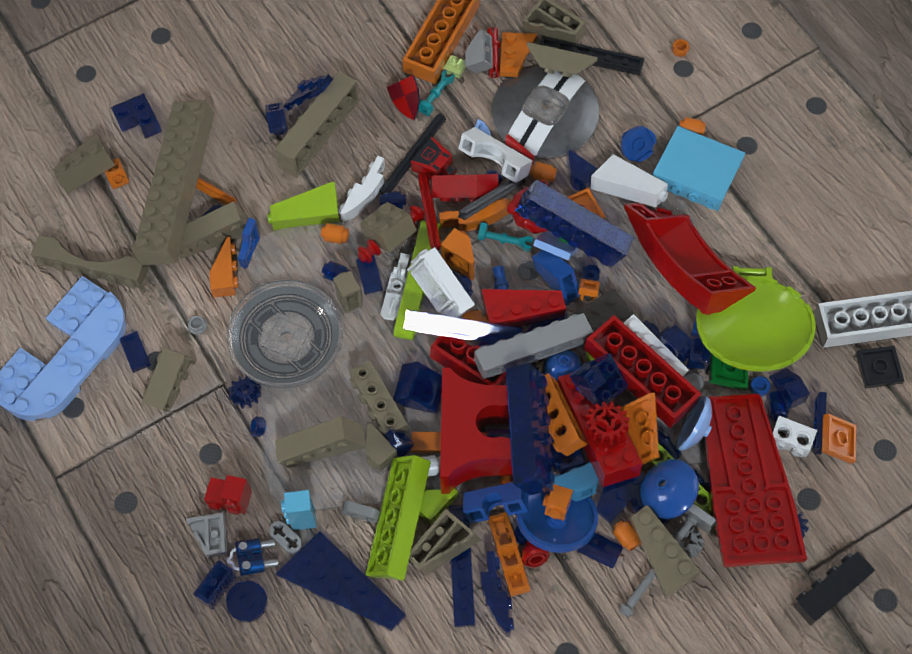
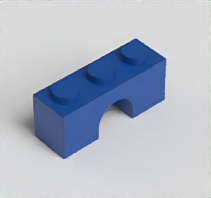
(480, 502)

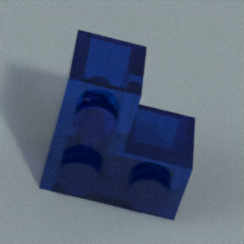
(134, 113)

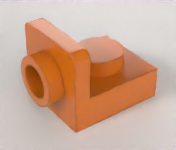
(117, 175)

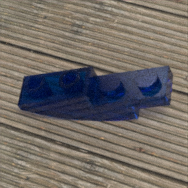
(496, 601)

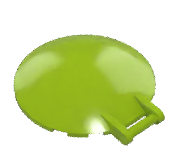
(762, 329)

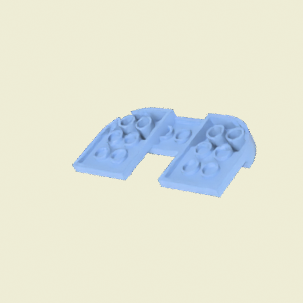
(94, 326)

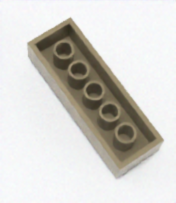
(317, 124)

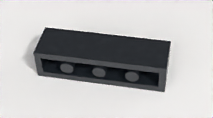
(833, 588)

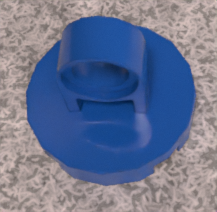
(638, 143)

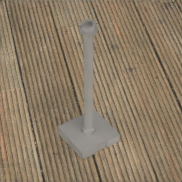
(693, 516)

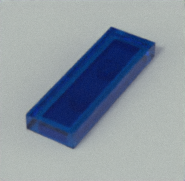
(819, 411)

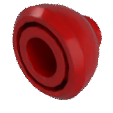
(534, 556)

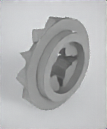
(692, 549)

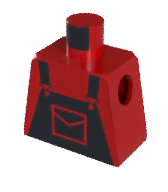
(433, 160)

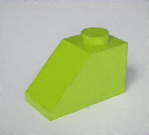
(435, 503)

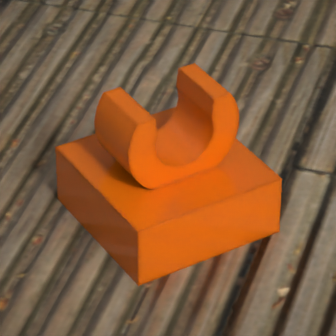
(589, 288)

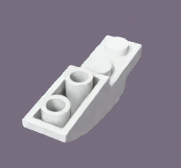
(363, 195)

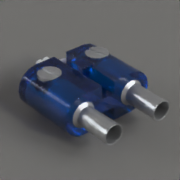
(250, 556)

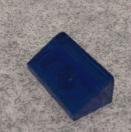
(602, 550)

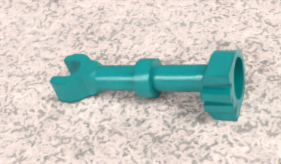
(425, 106)
(483, 233)

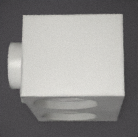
(793, 432)

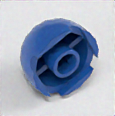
(562, 364)

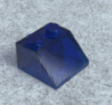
(418, 387)

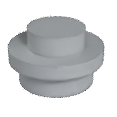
(197, 325)

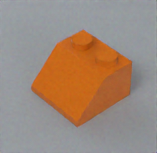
(458, 253)

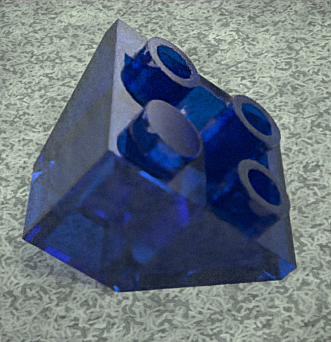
(599, 380)

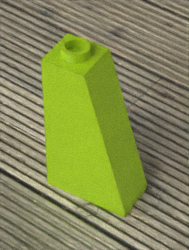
(305, 209)

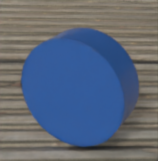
(760, 385)

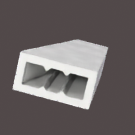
(629, 182)

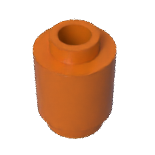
(693, 125)
(543, 172)
(335, 233)
(626, 535)

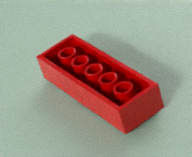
(644, 370)
(610, 461)

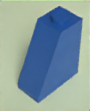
(557, 274)

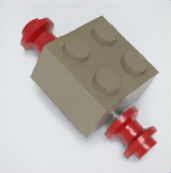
(387, 229)

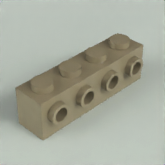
(377, 398)

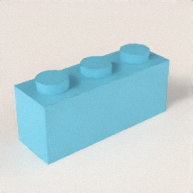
(299, 510)

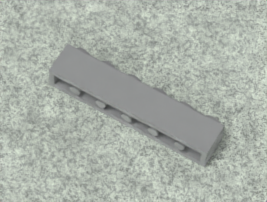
(532, 345)

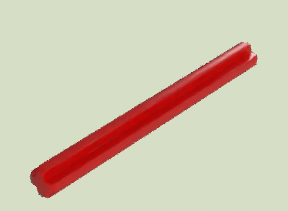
(429, 211)

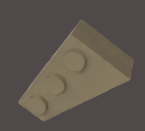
(554, 22)

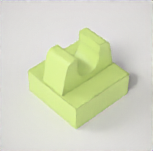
(454, 66)

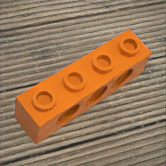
(573, 437)

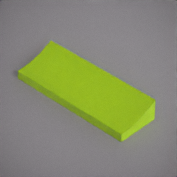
(398, 518)

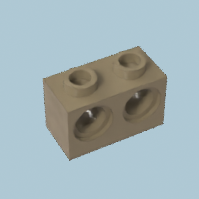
(348, 291)

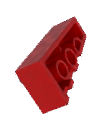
(522, 306)
(459, 356)

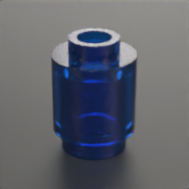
(394, 198)
(332, 269)

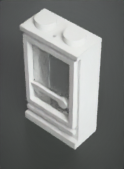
(440, 284)

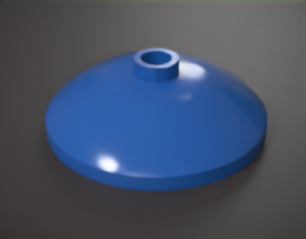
(678, 492)

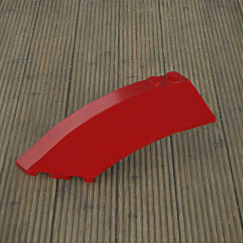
(686, 259)

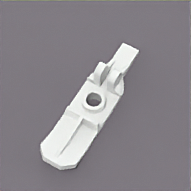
(394, 296)

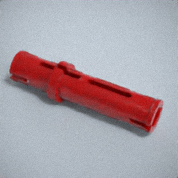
(495, 49)

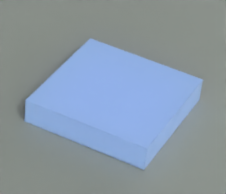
(554, 245)

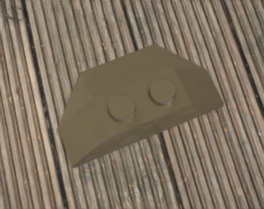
(560, 60)

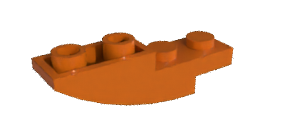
(488, 215)

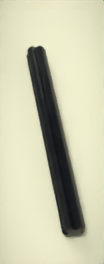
(405, 164)
(489, 198)

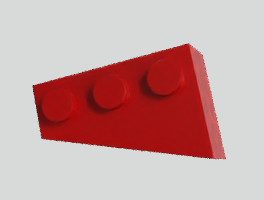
(463, 186)

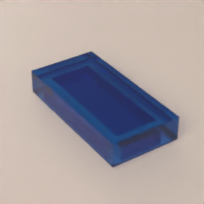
(369, 276)
(135, 351)

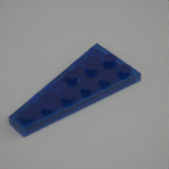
(332, 576)

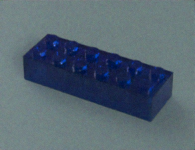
(574, 224)
(529, 429)

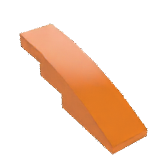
(508, 554)

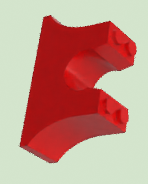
(464, 449)

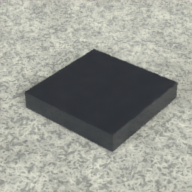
(879, 367)

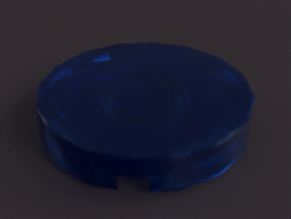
(246, 601)

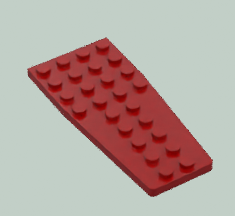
(749, 486)

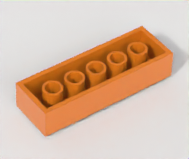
(438, 38)

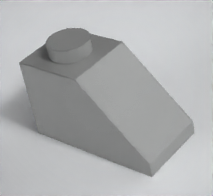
(479, 53)

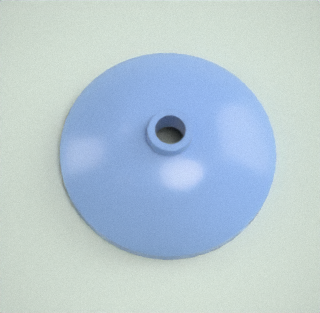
(695, 425)

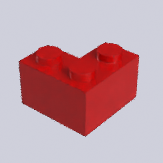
(228, 494)

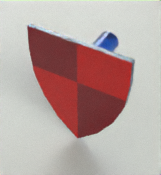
(405, 96)

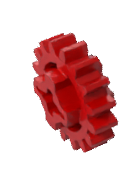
(604, 422)

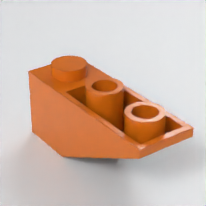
(222, 272)

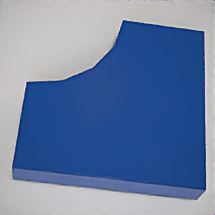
(250, 238)

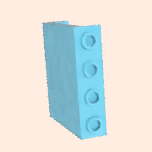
(698, 167)

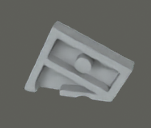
(210, 533)

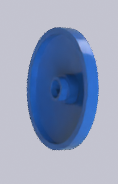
(556, 534)

